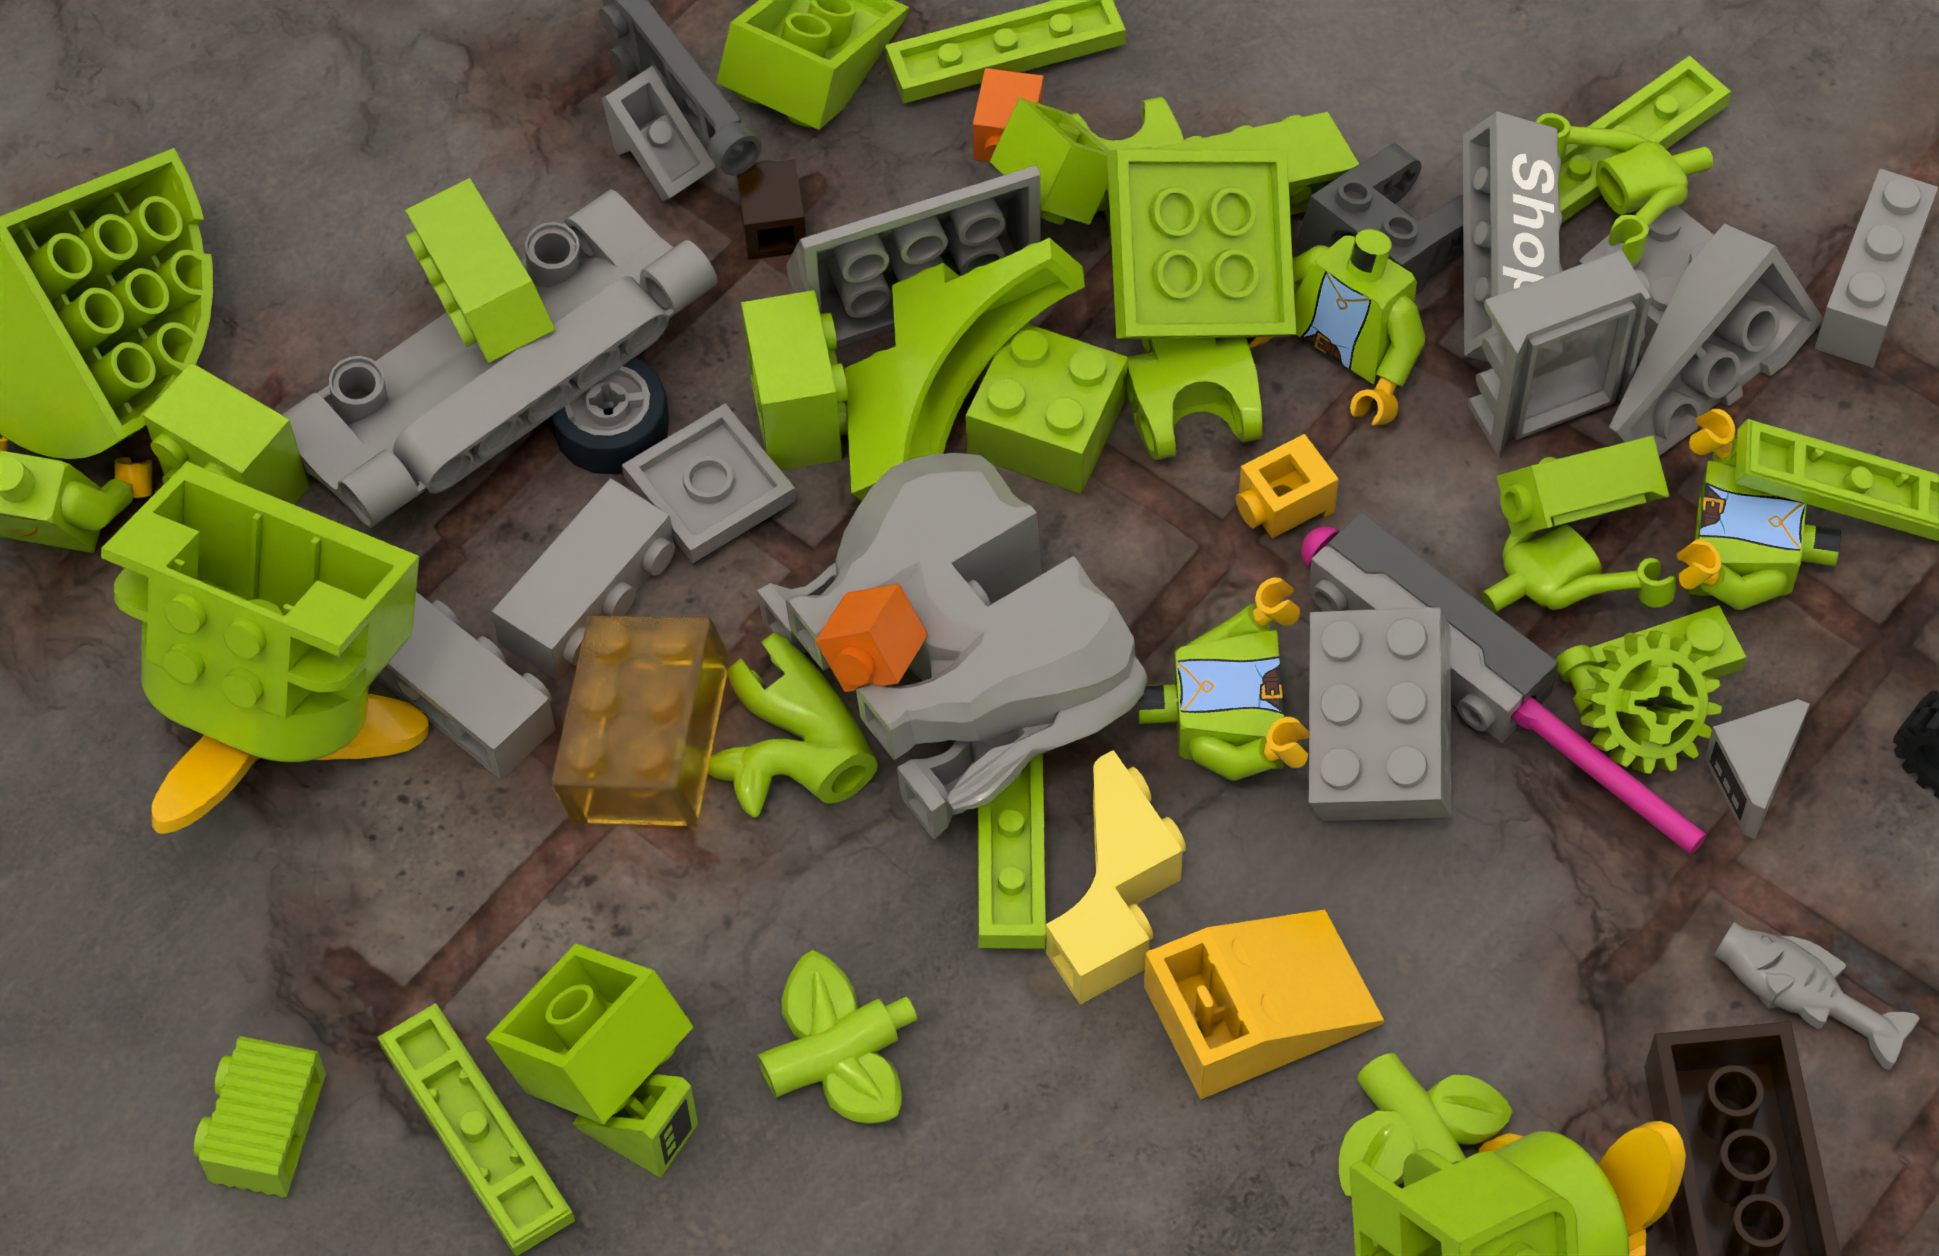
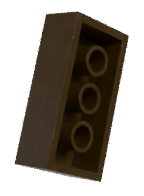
(1747, 1139)

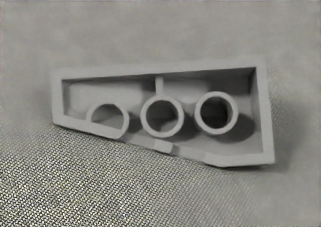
(1725, 324)

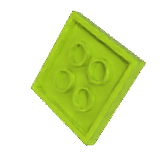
(1201, 243)

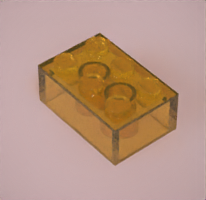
(641, 720)

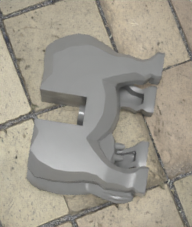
(1008, 651)

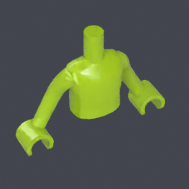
(1635, 180)
(1565, 569)

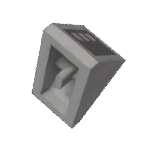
(1750, 759)

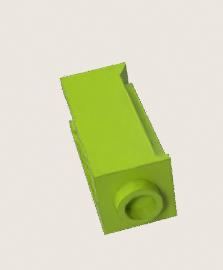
(1582, 486)

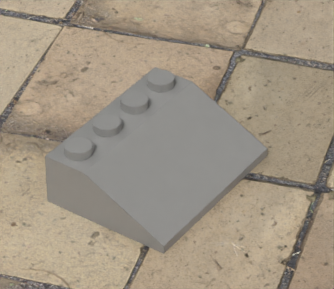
(861, 261)

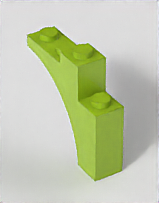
(944, 339)

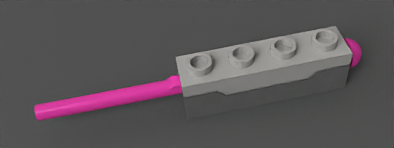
(1494, 669)

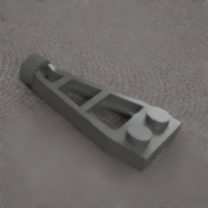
(645, 40)

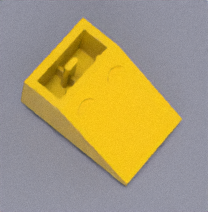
(1256, 996)

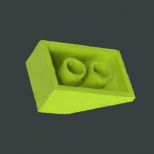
(806, 53)

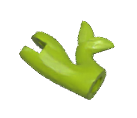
(830, 761)

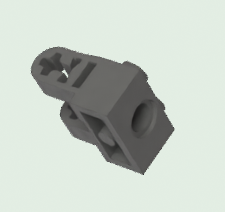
(1367, 200)

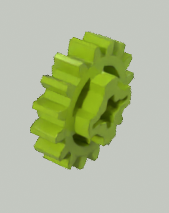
(1656, 730)

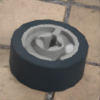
(607, 441)

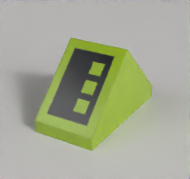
(650, 1125)

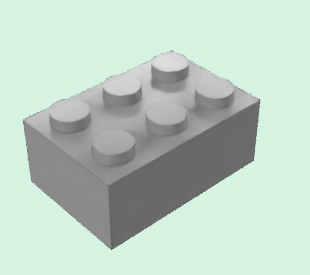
(1380, 714)

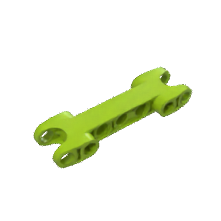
(1183, 373)

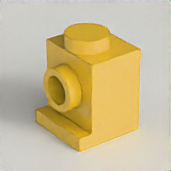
(1286, 487)

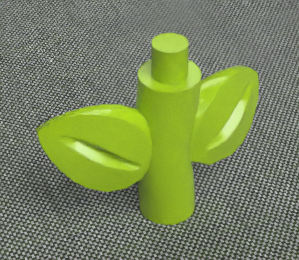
(837, 1043)
(1412, 1119)

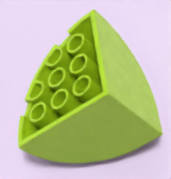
(100, 306)

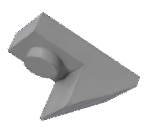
(653, 128)

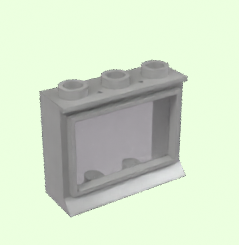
(1561, 348)

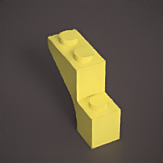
(1135, 858)

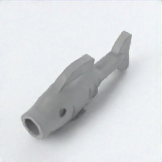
(1803, 981)

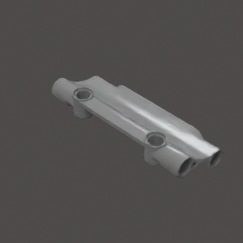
(448, 411)

